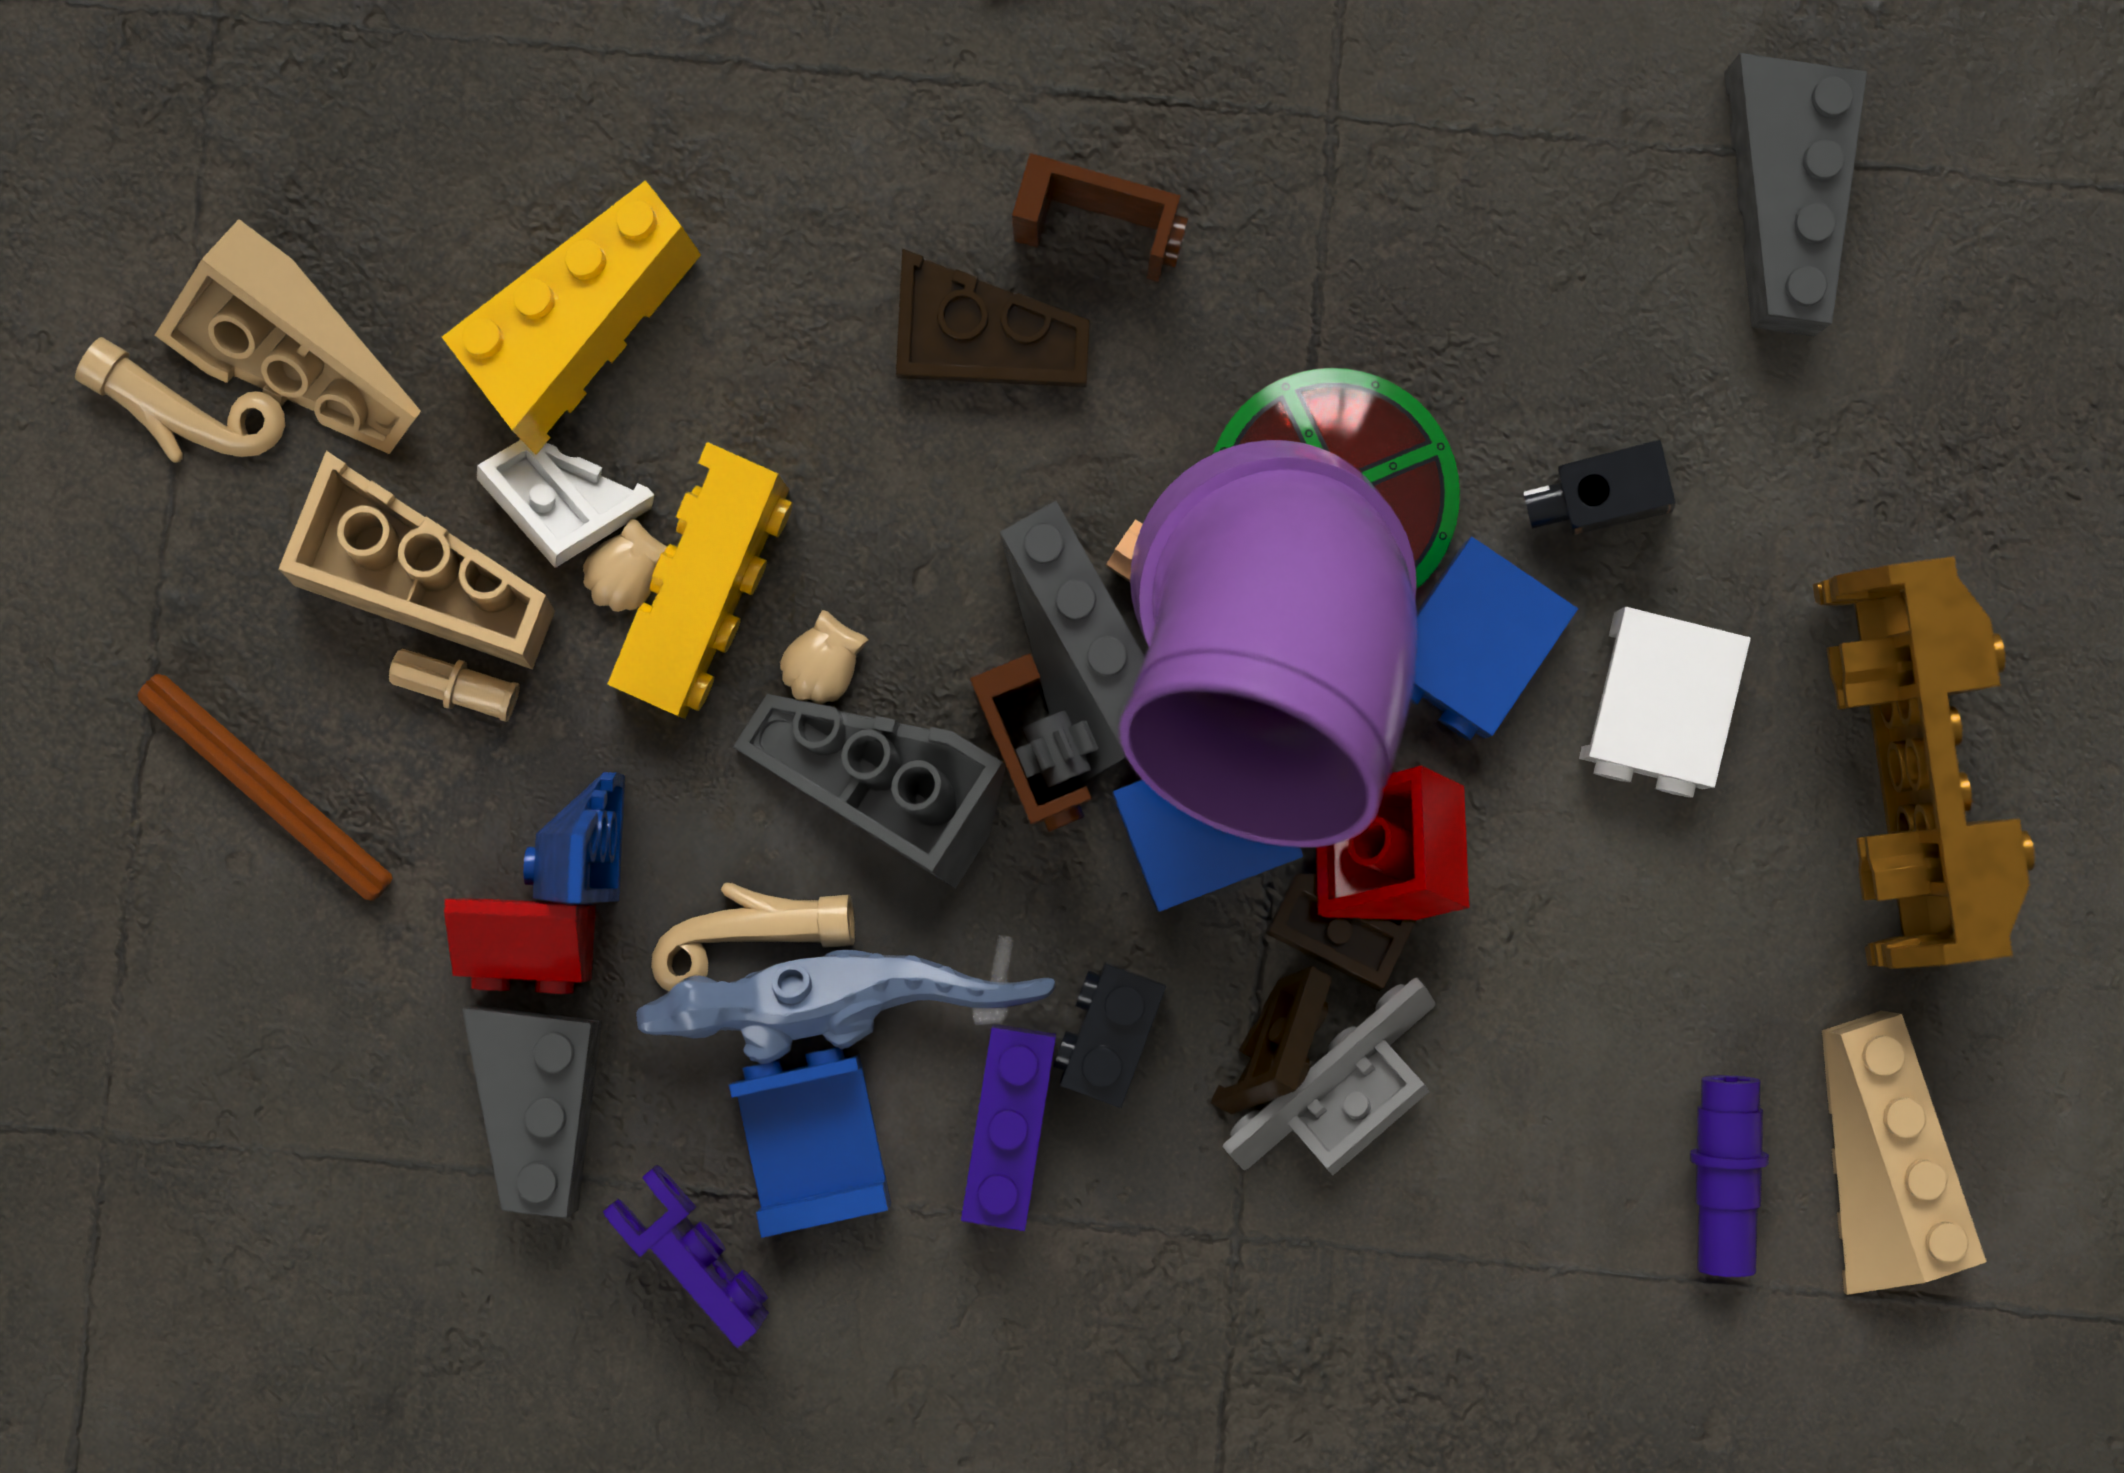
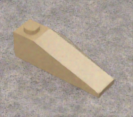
(267, 324)

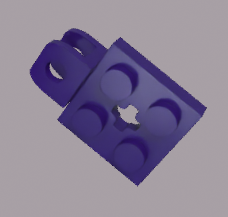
(694, 1259)

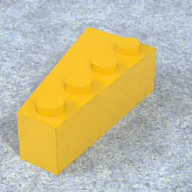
(571, 313)
(702, 583)

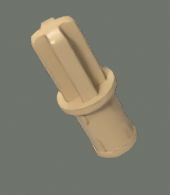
(454, 684)

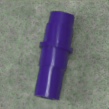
(1728, 1174)

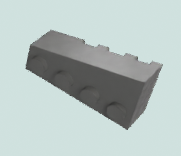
(1795, 168)

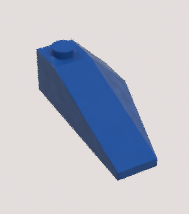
(581, 847)

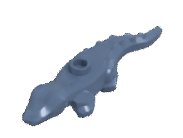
(820, 996)

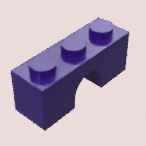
(1008, 1127)

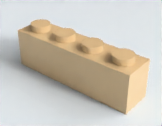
(1895, 1176)

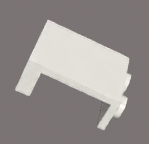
(1666, 701)

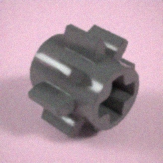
(1056, 749)

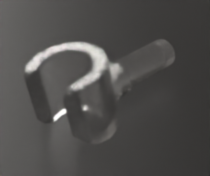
(999, 973)

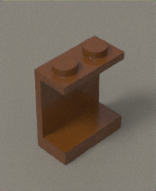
(1100, 193)
(1001, 685)

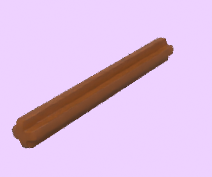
(264, 787)

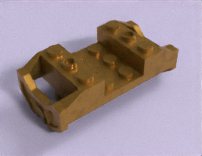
(1951, 877)

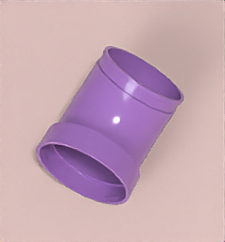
(1273, 644)

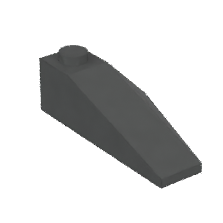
(898, 782)

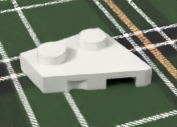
(559, 498)

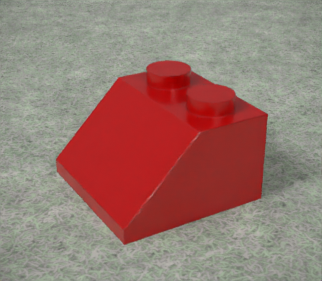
(1406, 859)
(520, 941)

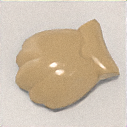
(623, 568)
(822, 660)

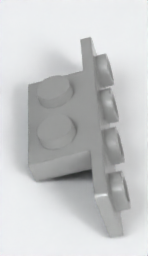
(1347, 1093)

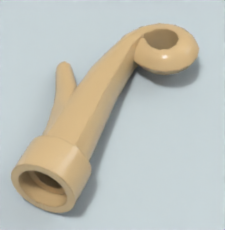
(161, 410)
(761, 920)

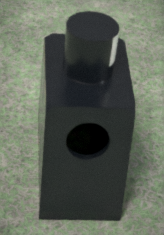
(1632, 476)

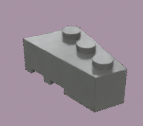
(535, 1102)

